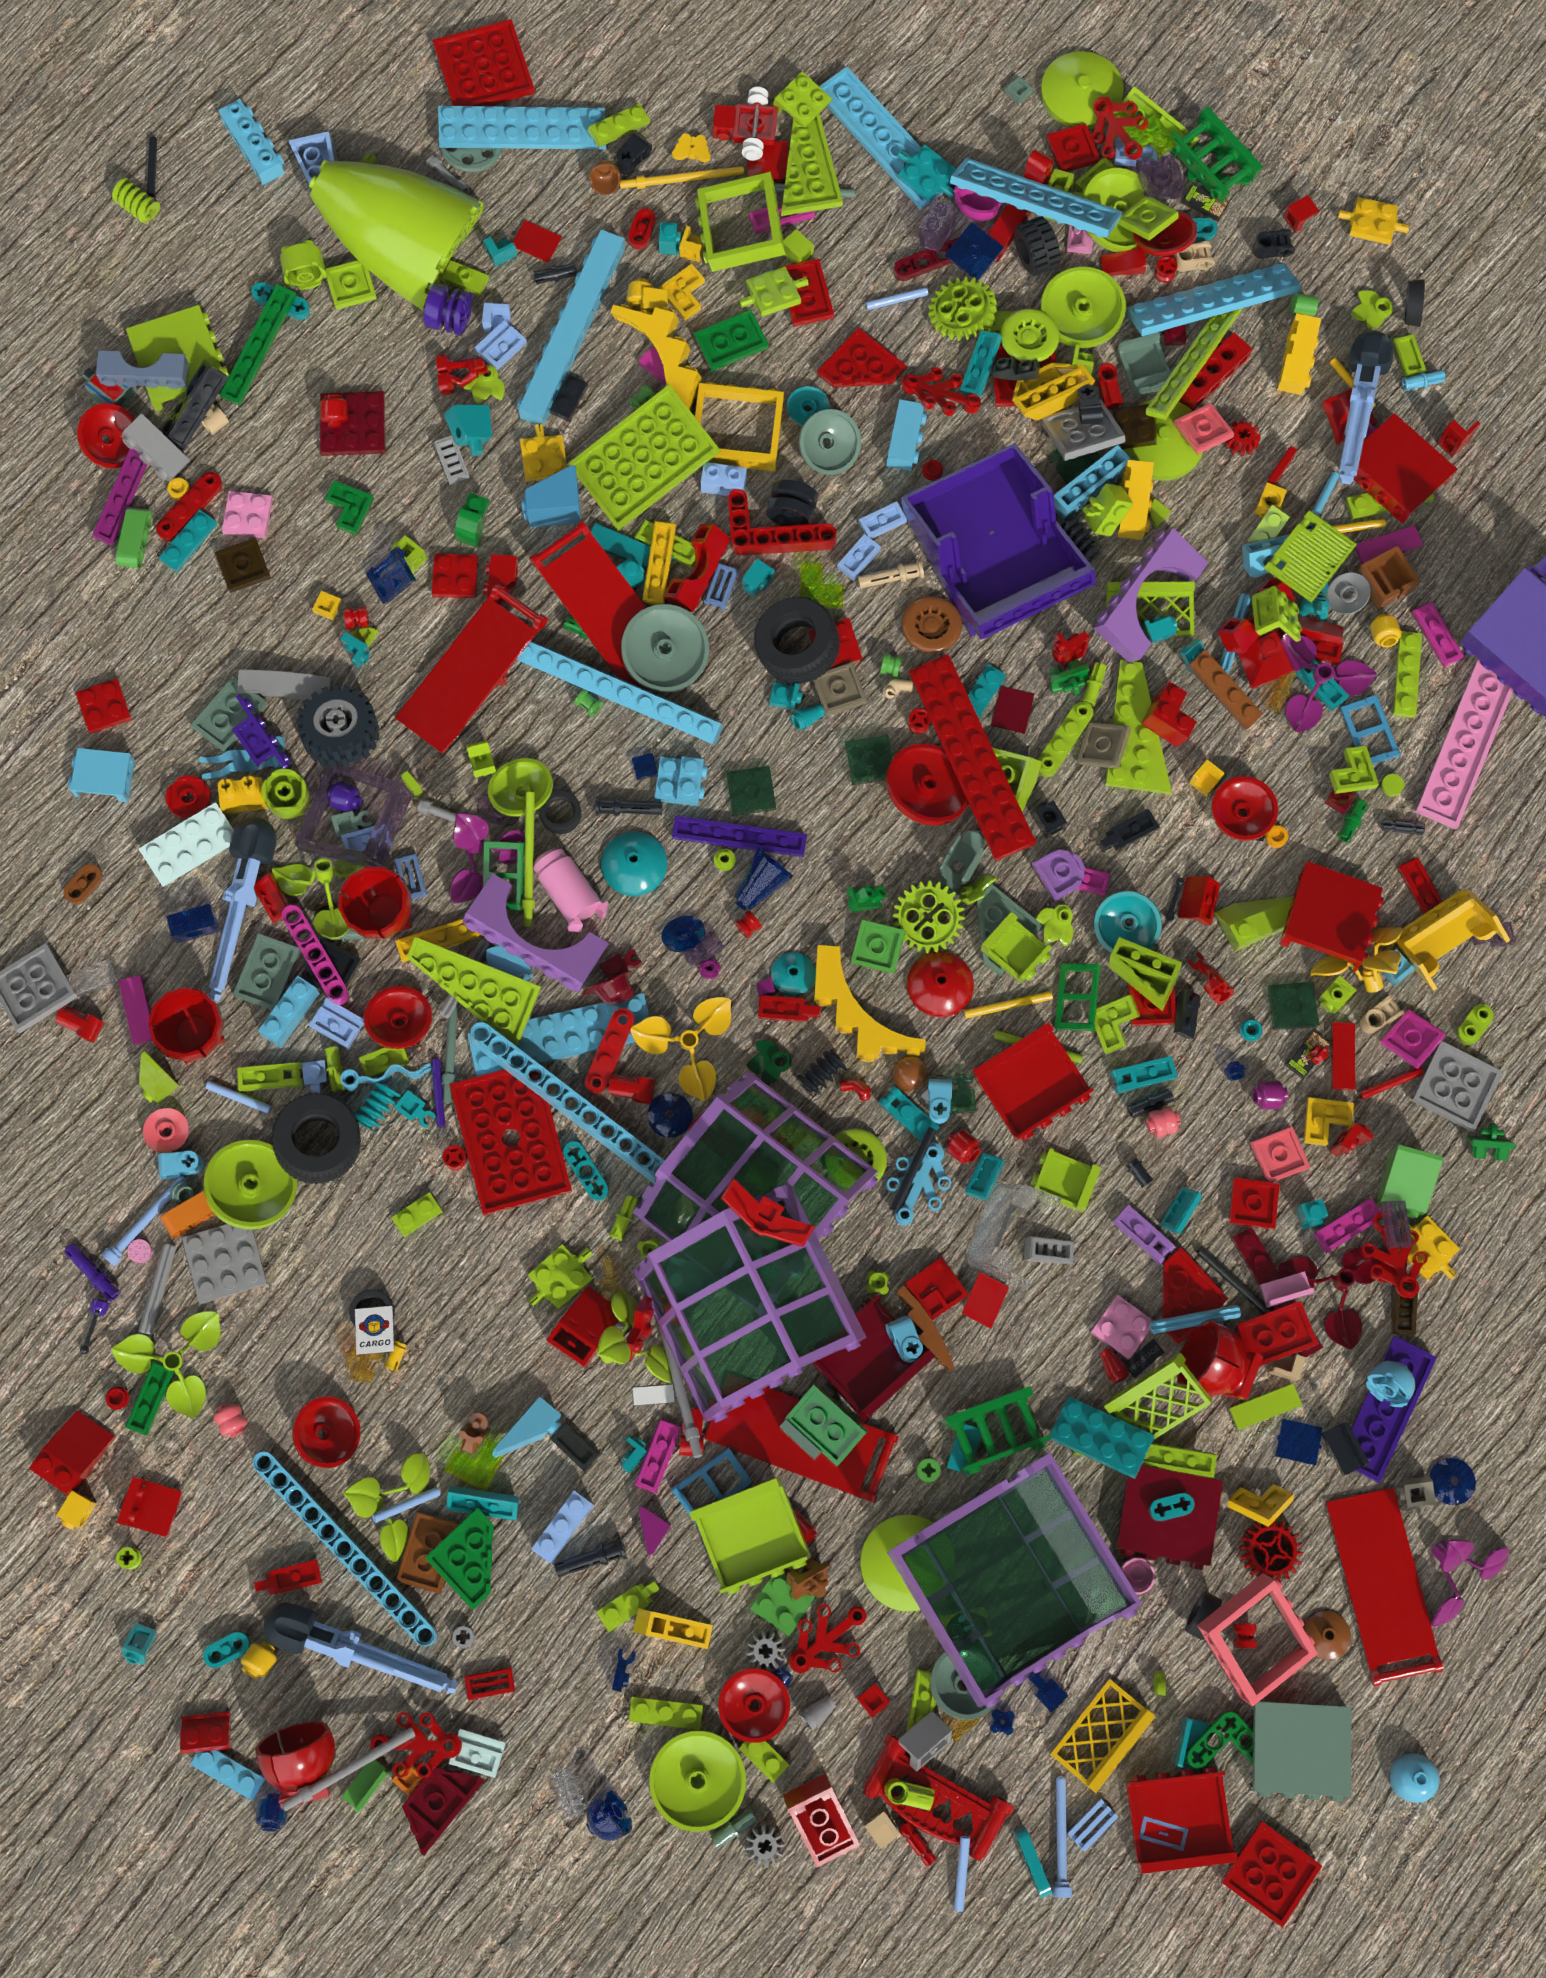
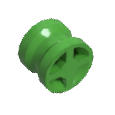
(891, 664)
(928, 1470)

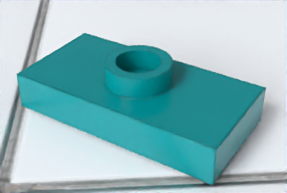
(984, 1176)
(1181, 1210)
(957, 1459)

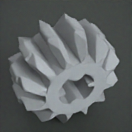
(770, 1644)
(761, 1837)

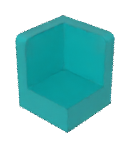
(499, 251)

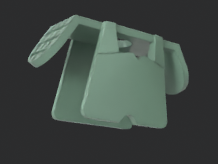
(969, 852)

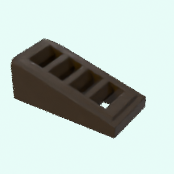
(1395, 1310)

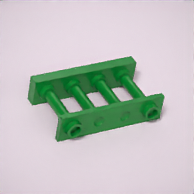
(1228, 142)
(978, 1415)

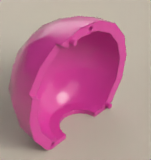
(976, 206)

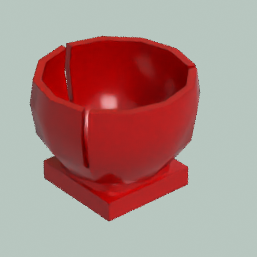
(376, 903)
(186, 1025)
(1220, 1361)
(306, 1758)

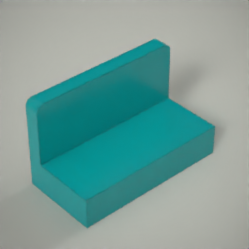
(1189, 1732)

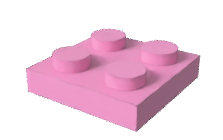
(247, 514)
(1122, 1327)

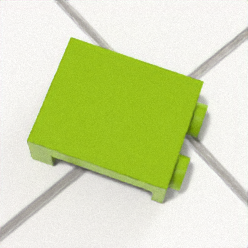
(1016, 949)
(1066, 1179)

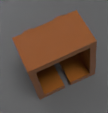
(1389, 577)

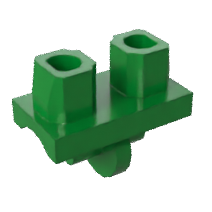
(1069, 680)
(865, 897)
(1480, 1144)

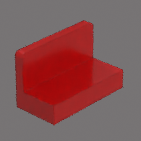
(1456, 437)
(1199, 899)

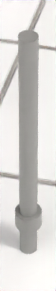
(691, 1432)
(306, 1793)

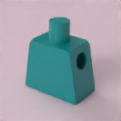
(470, 426)

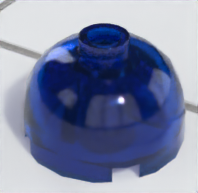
(607, 1817)

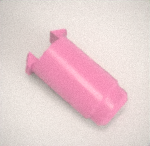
(568, 888)

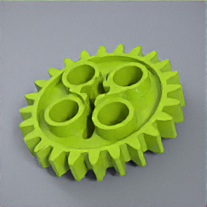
(962, 308)
(942, 932)

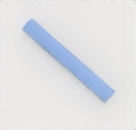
(896, 298)
(239, 1097)
(406, 1504)
(962, 1873)

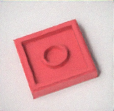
(1204, 428)
(1279, 1155)

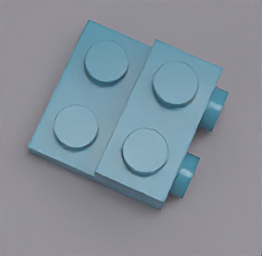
(681, 780)

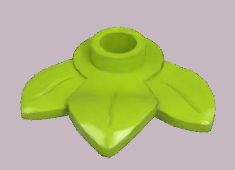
(1369, 309)
(486, 386)
(975, 892)
(1054, 926)

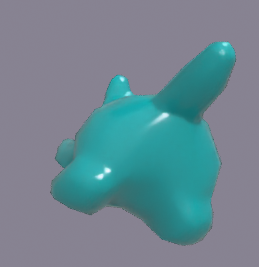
(1319, 605)

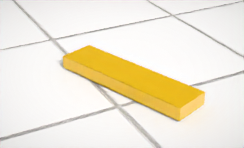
(659, 563)
(444, 936)

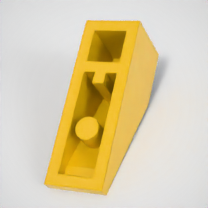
(672, 1628)

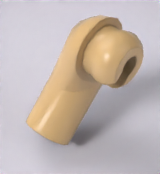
(896, 686)

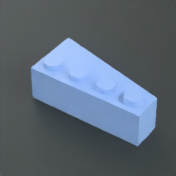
(312, 151)

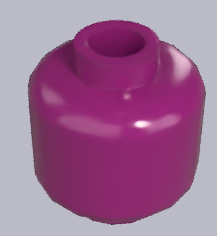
(1269, 1094)

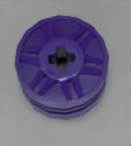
(447, 309)

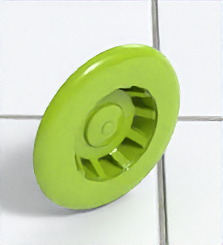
(1028, 342)
(872, 1145)

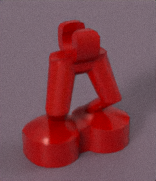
(445, 368)
(1216, 985)

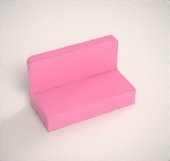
(1286, 1289)

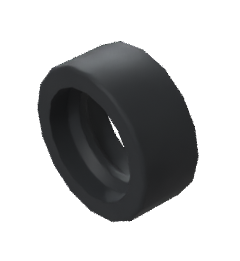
(565, 827)
(365, 1295)
(1202, 1609)

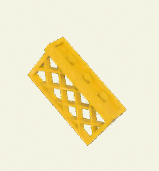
(1122, 1745)

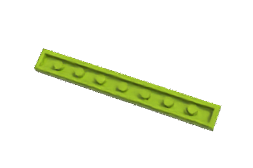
(1191, 364)

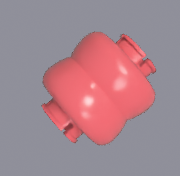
(1163, 1122)
(230, 1419)

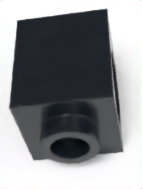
(1049, 828)

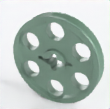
(479, 164)

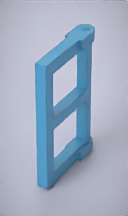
(1383, 727)
(702, 1472)

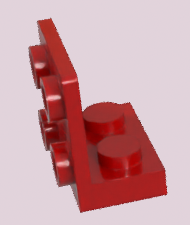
(149, 1507)

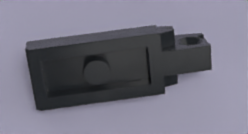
(1130, 831)

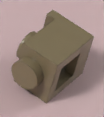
(1422, 1497)

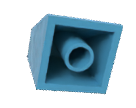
(553, 500)

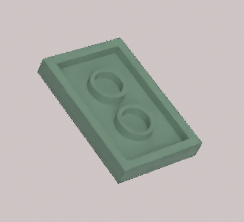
(224, 714)
(266, 972)

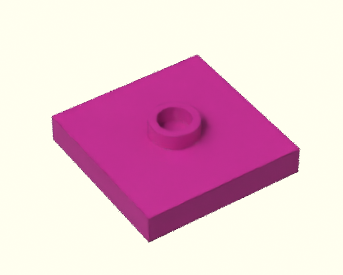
(1413, 1038)

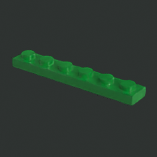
(258, 345)

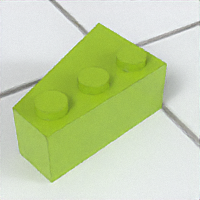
(1145, 970)

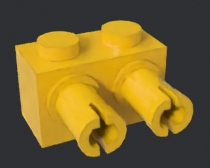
(241, 795)

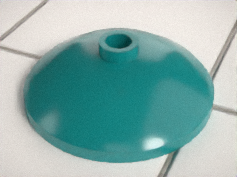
(634, 877)
(1112, 915)

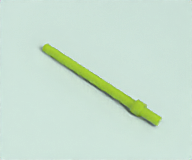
(528, 903)

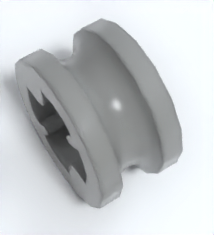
(458, 1631)

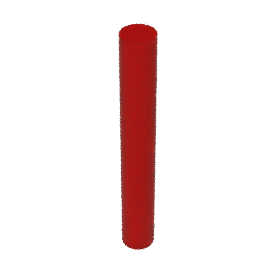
(1390, 1083)

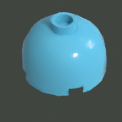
(1391, 1382)
(1414, 1778)

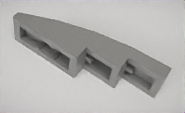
(281, 684)

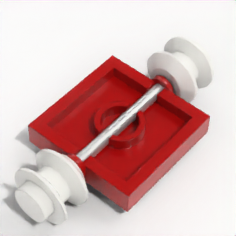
(755, 124)

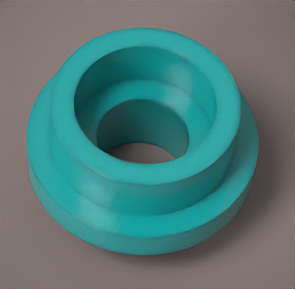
(1253, 1024)

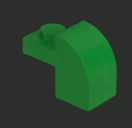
(470, 520)

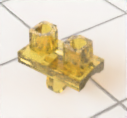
(359, 1371)

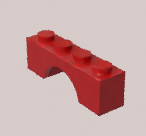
(709, 546)
(1241, 633)

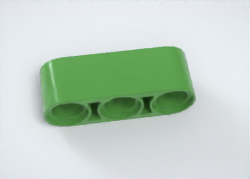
(1303, 304)
(133, 537)

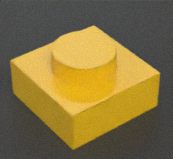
(327, 605)

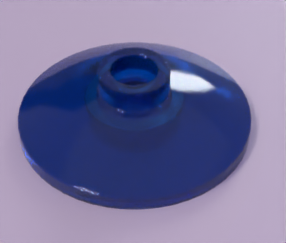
(683, 934)
(674, 1125)
(1444, 1489)

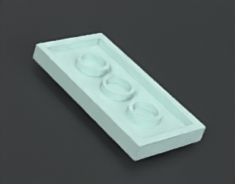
(188, 844)

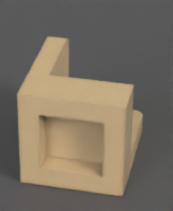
(1288, 1367)
(882, 1829)

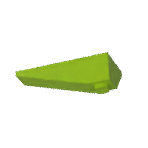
(1147, 108)
(1020, 773)
(1253, 920)
(154, 1080)

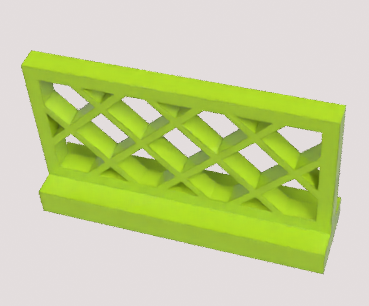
(1162, 590)
(1151, 1381)

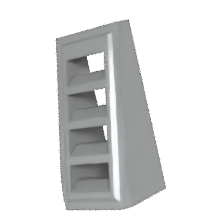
(447, 447)
(1029, 1251)

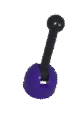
(98, 1309)

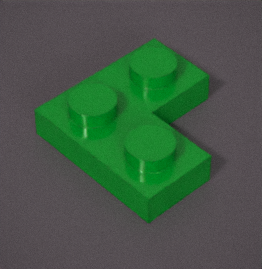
(354, 505)

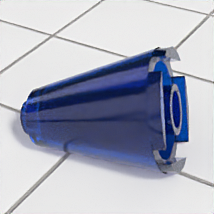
(760, 881)

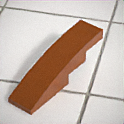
(930, 1336)

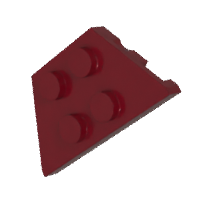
(437, 1804)

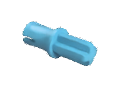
(1423, 380)

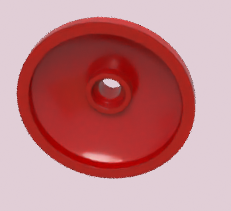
(1171, 240)
(109, 421)
(1251, 797)
(937, 998)
(395, 1006)
(339, 1430)
(751, 1723)

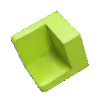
(798, 247)
(1083, 359)

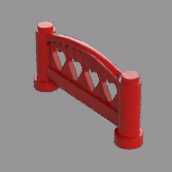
(986, 1816)

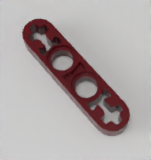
(929, 255)

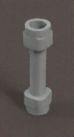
(436, 165)
(426, 807)

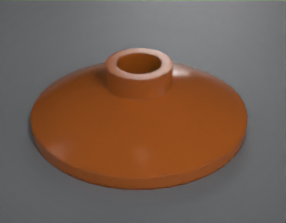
(1318, 1625)

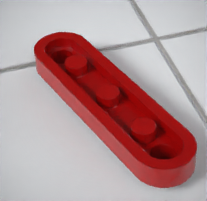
(189, 504)
(609, 1050)

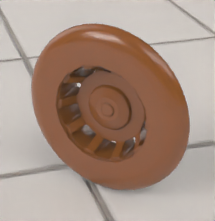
(930, 629)

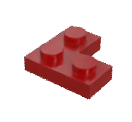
(642, 1327)

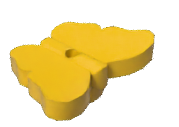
(684, 148)

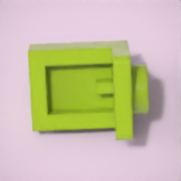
(481, 758)

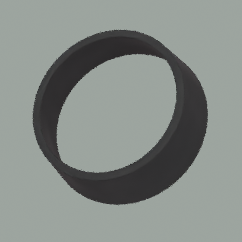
(1414, 302)

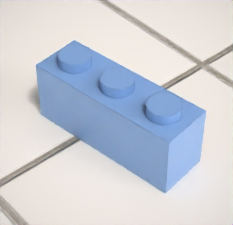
(562, 1527)

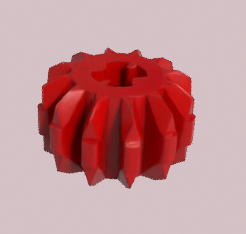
(1250, 436)

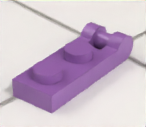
(1144, 1234)

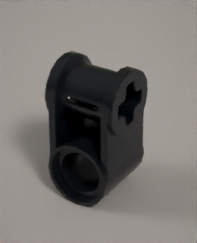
(632, 153)
(1277, 244)
(1089, 405)

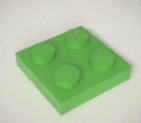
(878, 946)
(778, 1606)

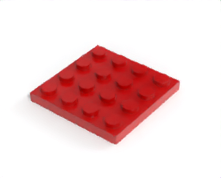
(484, 65)

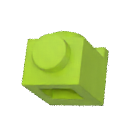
(416, 553)
(1342, 988)

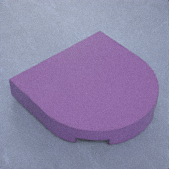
(1060, 872)

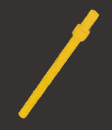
(641, 181)

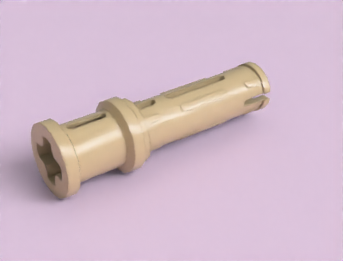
(900, 573)

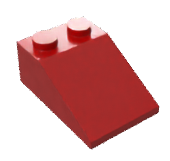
(72, 1453)
(821, 1820)

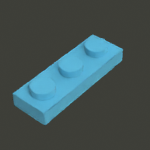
(229, 1772)

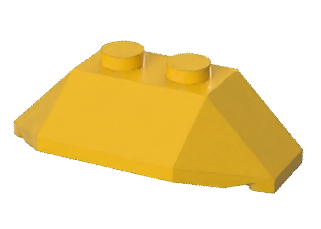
(1052, 390)

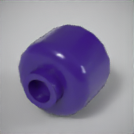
(344, 797)

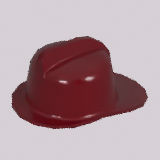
(614, 990)

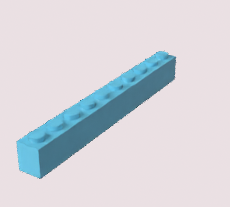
(571, 328)
(622, 692)

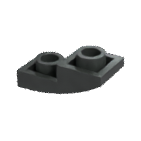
(1009, 369)

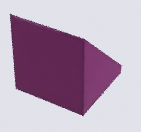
(765, 987)

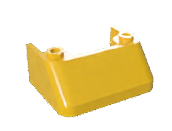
(1446, 928)

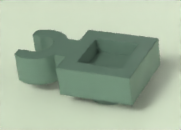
(347, 823)

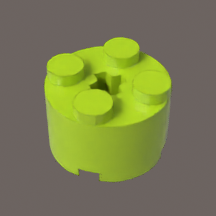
(302, 265)
(274, 794)

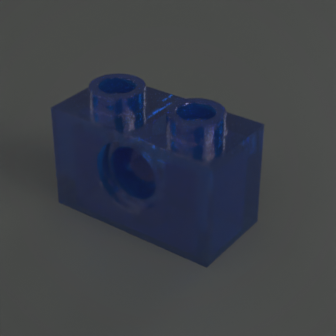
(193, 923)

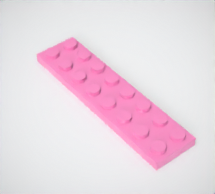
(1465, 748)

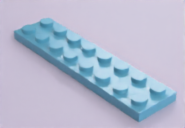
(872, 126)
(517, 127)
(1036, 197)
(1213, 299)
(563, 1034)

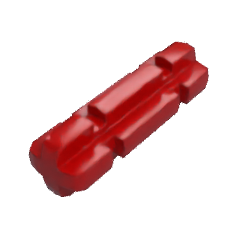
(917, 1843)

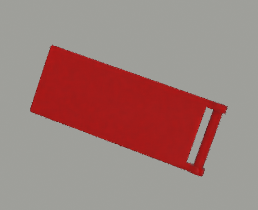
(592, 593)
(469, 670)
(757, 1433)
(1383, 1584)

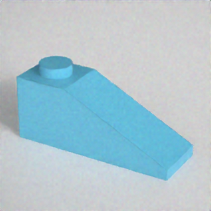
(531, 1427)

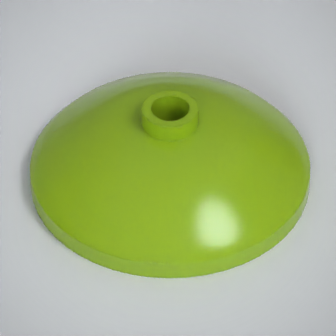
(514, 780)

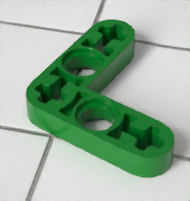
(1232, 1734)

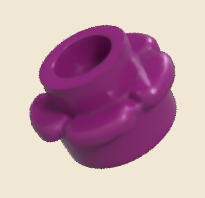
(709, 974)

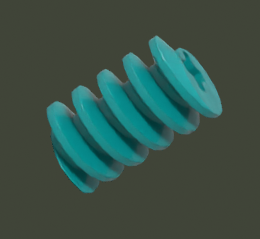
(376, 1105)

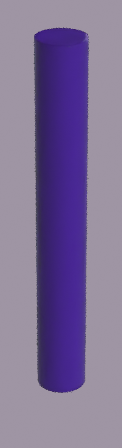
(438, 1092)

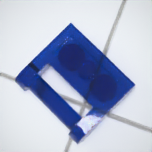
(395, 580)

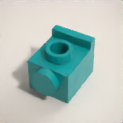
(669, 239)
(632, 573)
(757, 578)
(1160, 628)
(1311, 1214)

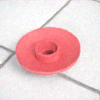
(160, 1121)

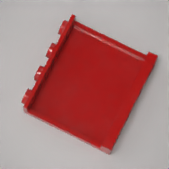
(1401, 468)
(1333, 913)
(1032, 1083)
(1186, 1801)

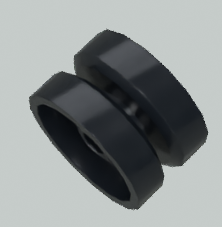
(792, 503)

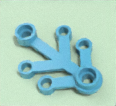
(921, 1180)

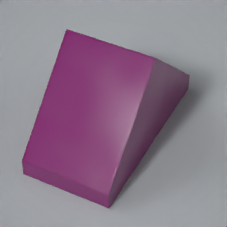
(653, 1529)

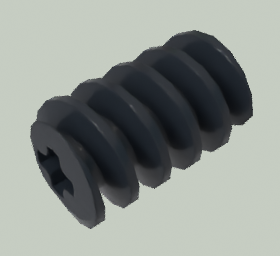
(1081, 537)
(821, 1072)

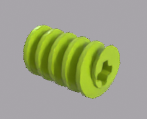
(135, 200)

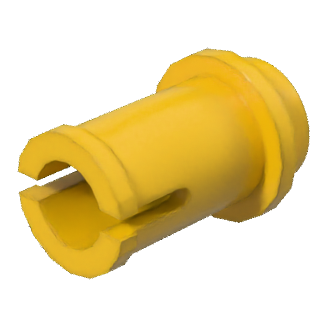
(394, 1357)

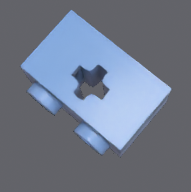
(722, 479)

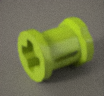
(132, 1564)

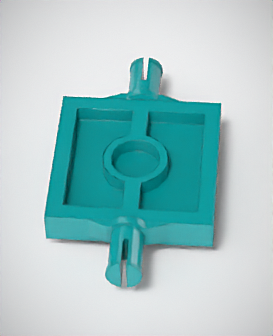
(926, 173)

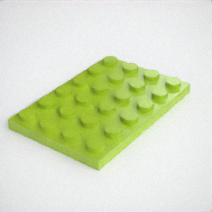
(644, 457)

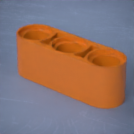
(187, 1215)

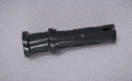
(655, 807)
(601, 1555)

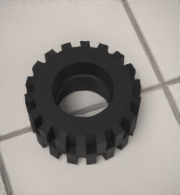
(1037, 246)

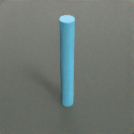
(1324, 496)

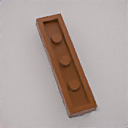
(1225, 689)

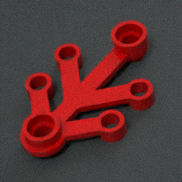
(1116, 127)
(938, 392)
(1396, 1260)
(824, 1641)
(422, 1745)

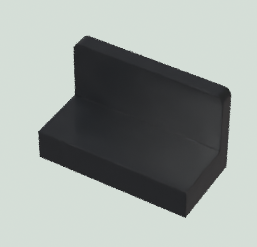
(1345, 1448)

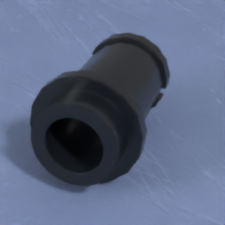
(1139, 1172)

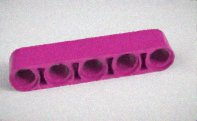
(309, 946)

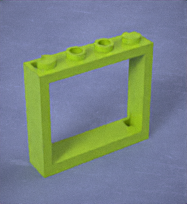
(744, 254)

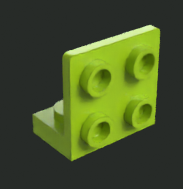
(802, 100)
(1275, 610)

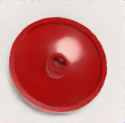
(925, 785)

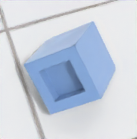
(494, 314)

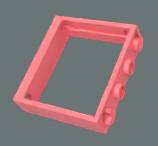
(1235, 1608)

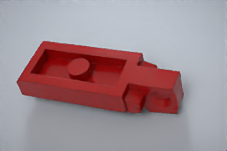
(786, 1009)
(291, 1578)

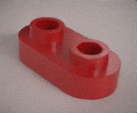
(641, 230)

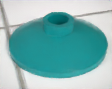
(806, 398)
(790, 984)

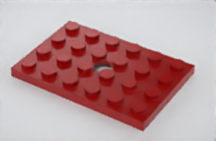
(505, 1174)

